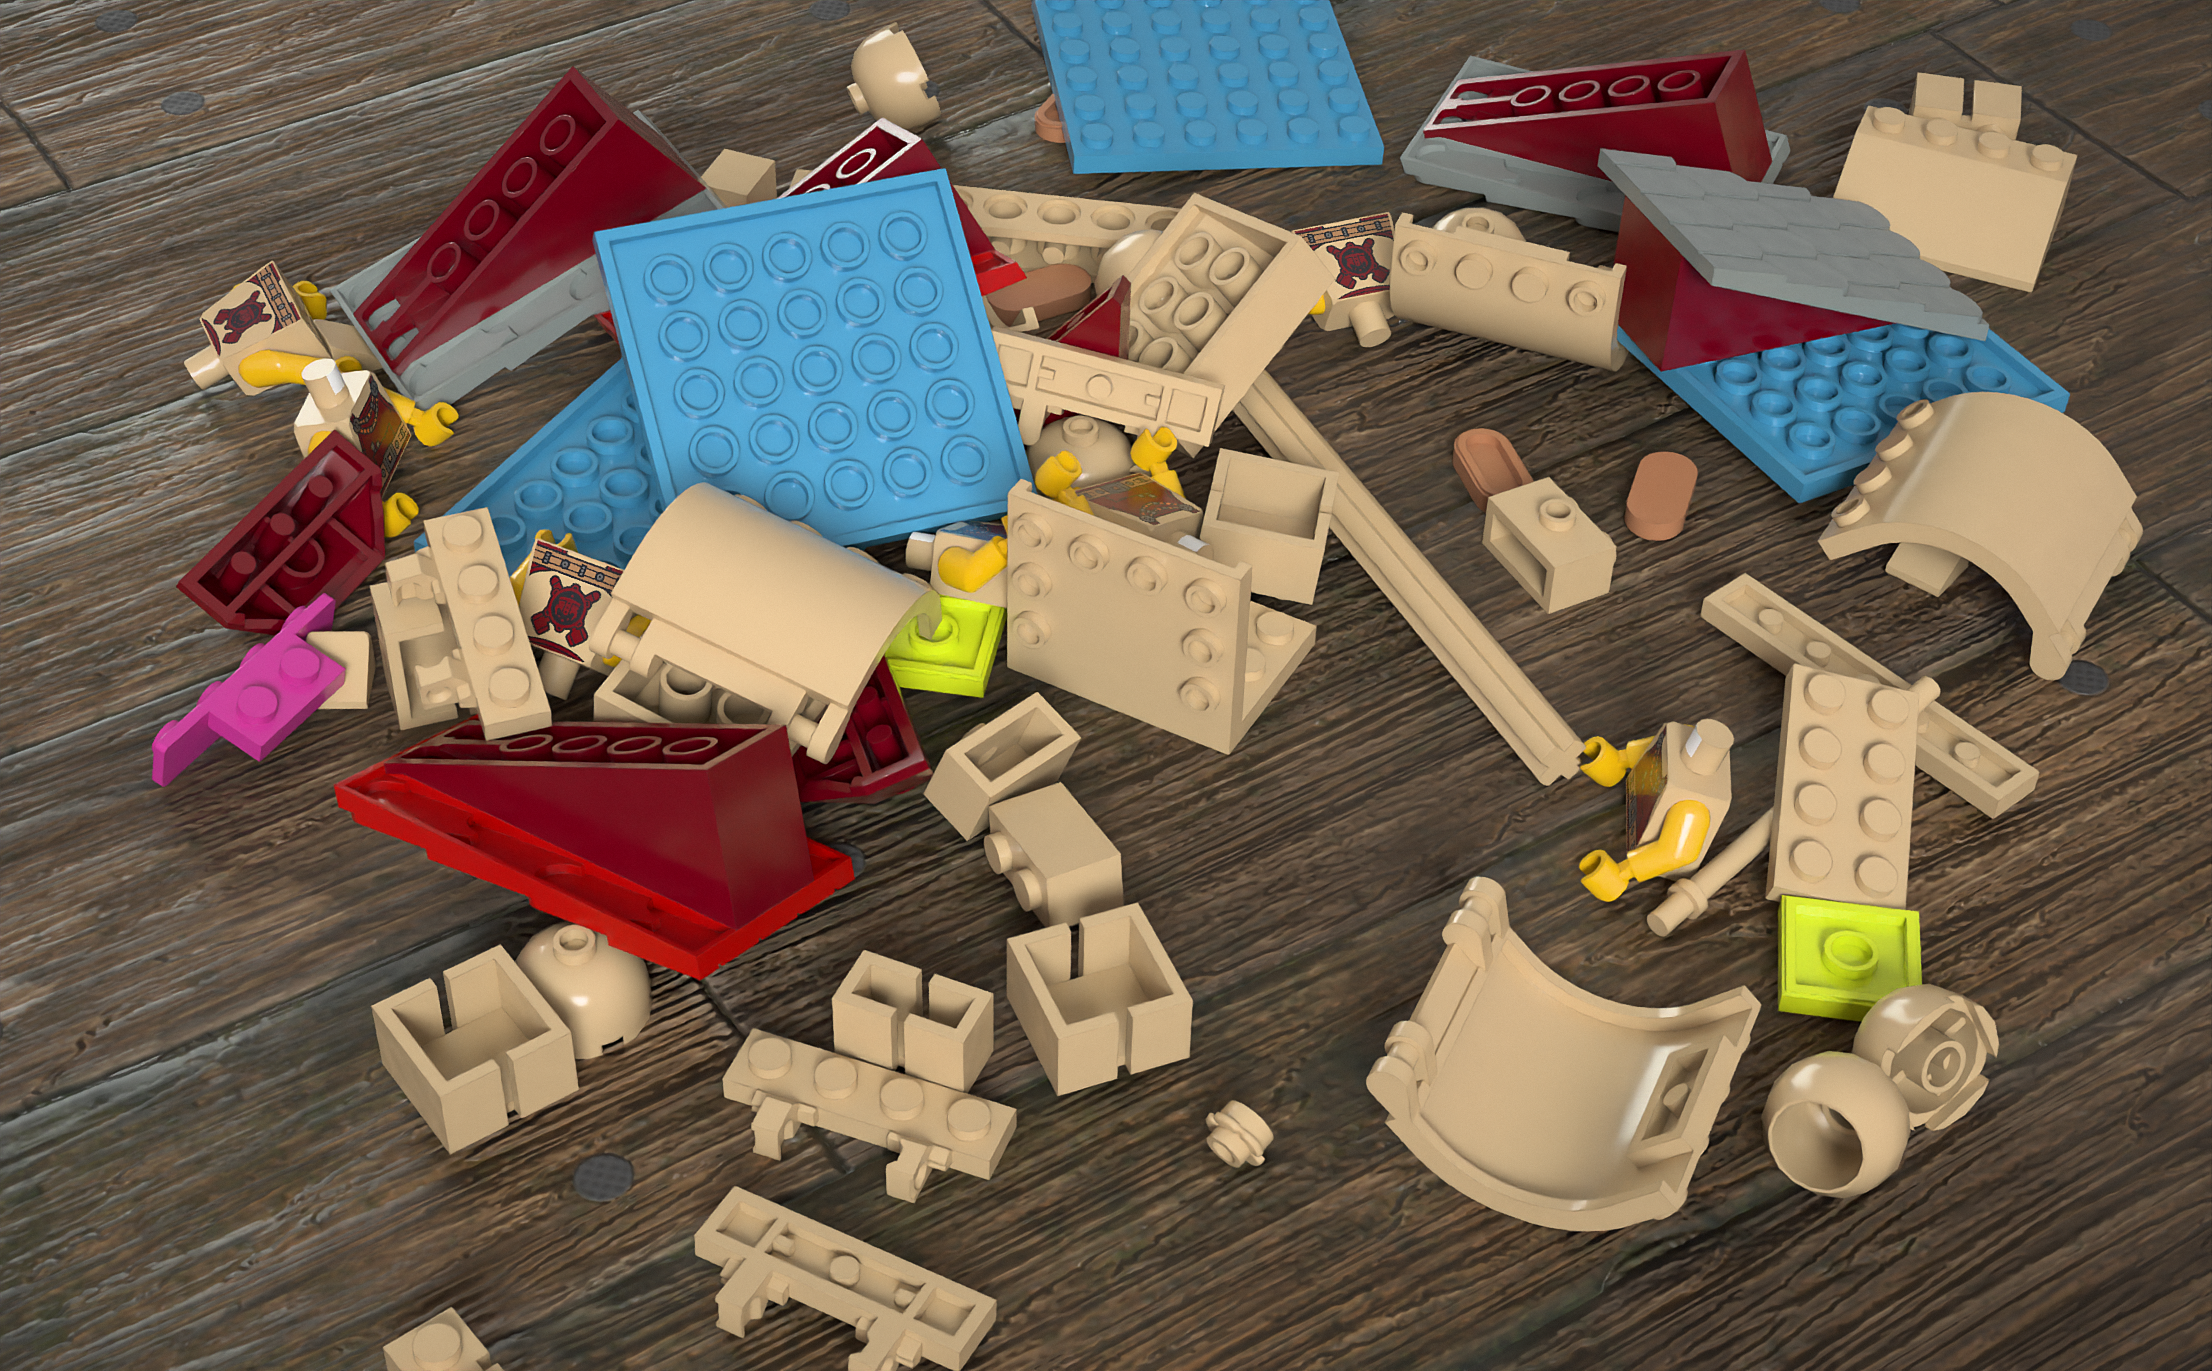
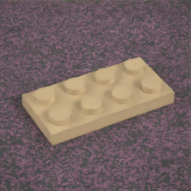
(1843, 790)

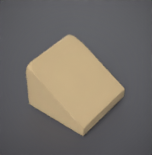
(346, 341)
(1926, 567)
(354, 653)

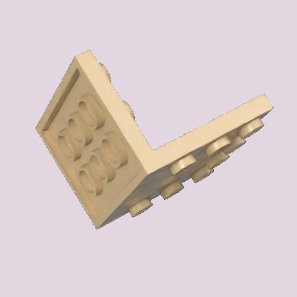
(1142, 623)

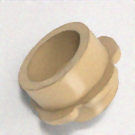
(1238, 1135)

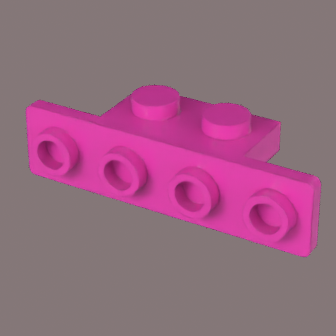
(259, 701)

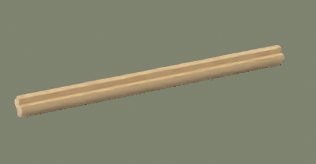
(1419, 591)

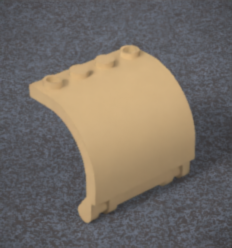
(1507, 292)
(2009, 492)
(761, 611)
(1549, 1092)

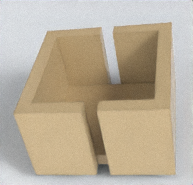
(1272, 519)
(412, 636)
(1116, 1013)
(499, 1058)

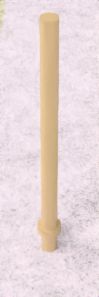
(1689, 896)

